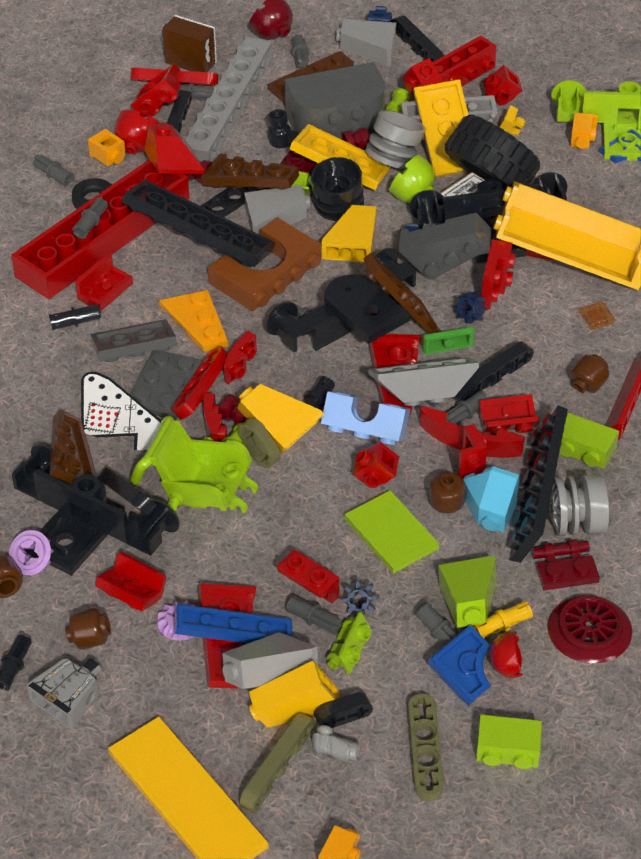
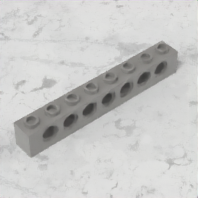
(229, 98)

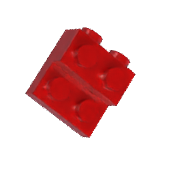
(157, 91)
(497, 271)

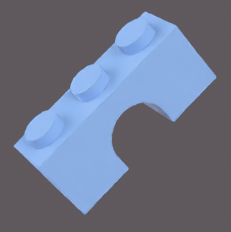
(342, 413)

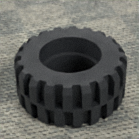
(491, 152)

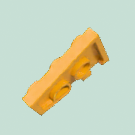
(197, 318)

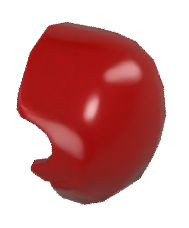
(506, 655)

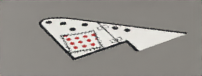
(113, 412)

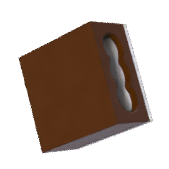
(189, 44)

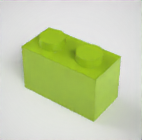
(588, 441)
(509, 741)

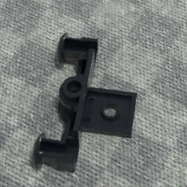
(434, 209)
(349, 305)
(86, 514)

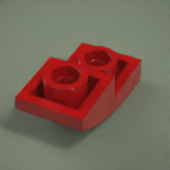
(236, 359)
(213, 420)

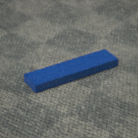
(227, 624)

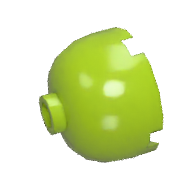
(416, 178)

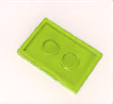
(391, 531)

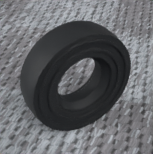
(87, 186)

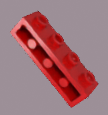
(467, 61)

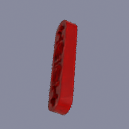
(197, 78)
(200, 383)

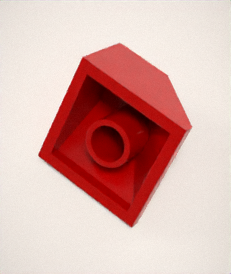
(170, 151)

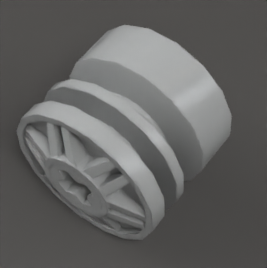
(395, 138)
(583, 504)

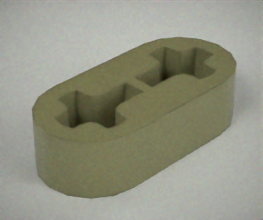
(259, 443)

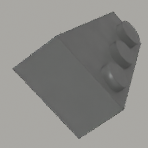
(446, 245)

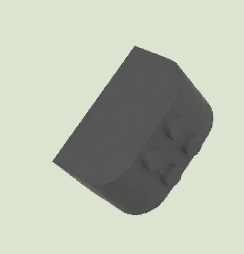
(336, 99)

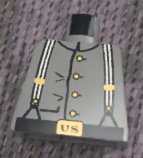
(66, 690)

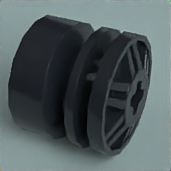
(336, 187)

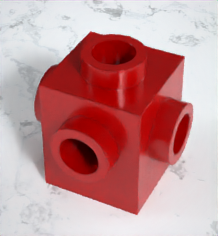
(503, 85)
(376, 465)

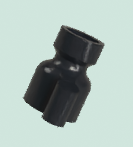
(280, 132)

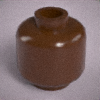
(589, 373)
(447, 492)
(9, 577)
(88, 628)

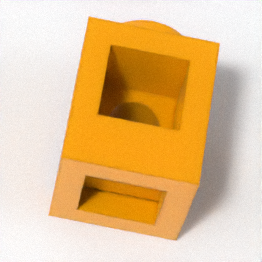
(583, 130)
(111, 152)
(341, 845)

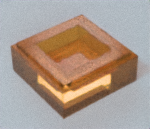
(597, 315)

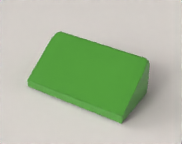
(447, 340)

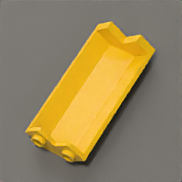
(571, 234)

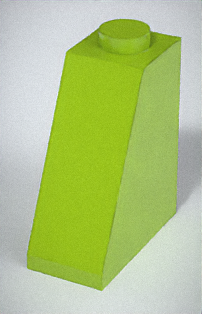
(468, 589)

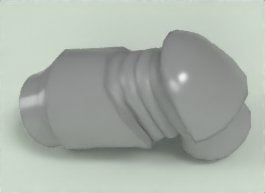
(336, 747)

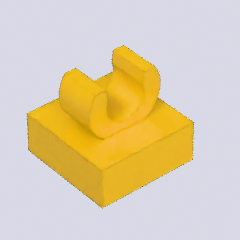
(510, 120)

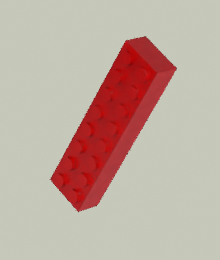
(60, 257)

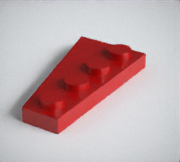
(394, 351)
(224, 598)

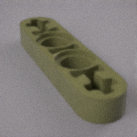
(425, 747)
(276, 762)

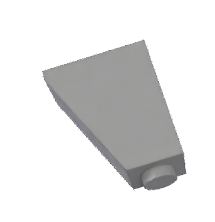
(368, 39)
(269, 204)
(266, 660)

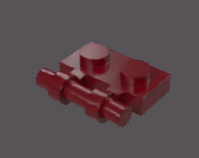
(565, 572)

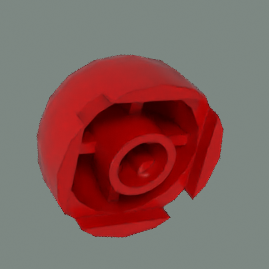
(133, 130)

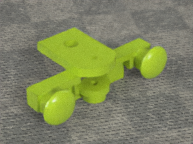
(616, 110)

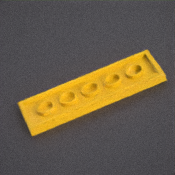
(186, 794)

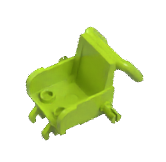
(197, 470)

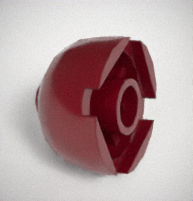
(272, 20)

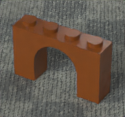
(256, 287)

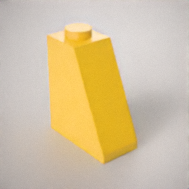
(352, 235)
(280, 414)
(292, 694)

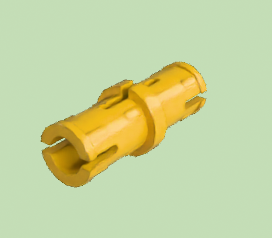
(504, 619)

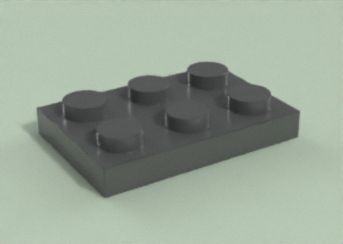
(133, 340)
(163, 381)

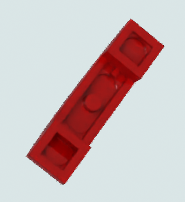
(503, 445)

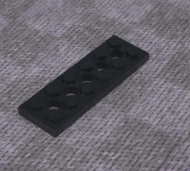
(198, 222)
(538, 484)

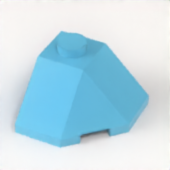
(492, 497)

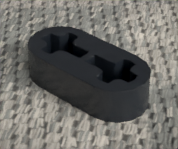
(343, 710)

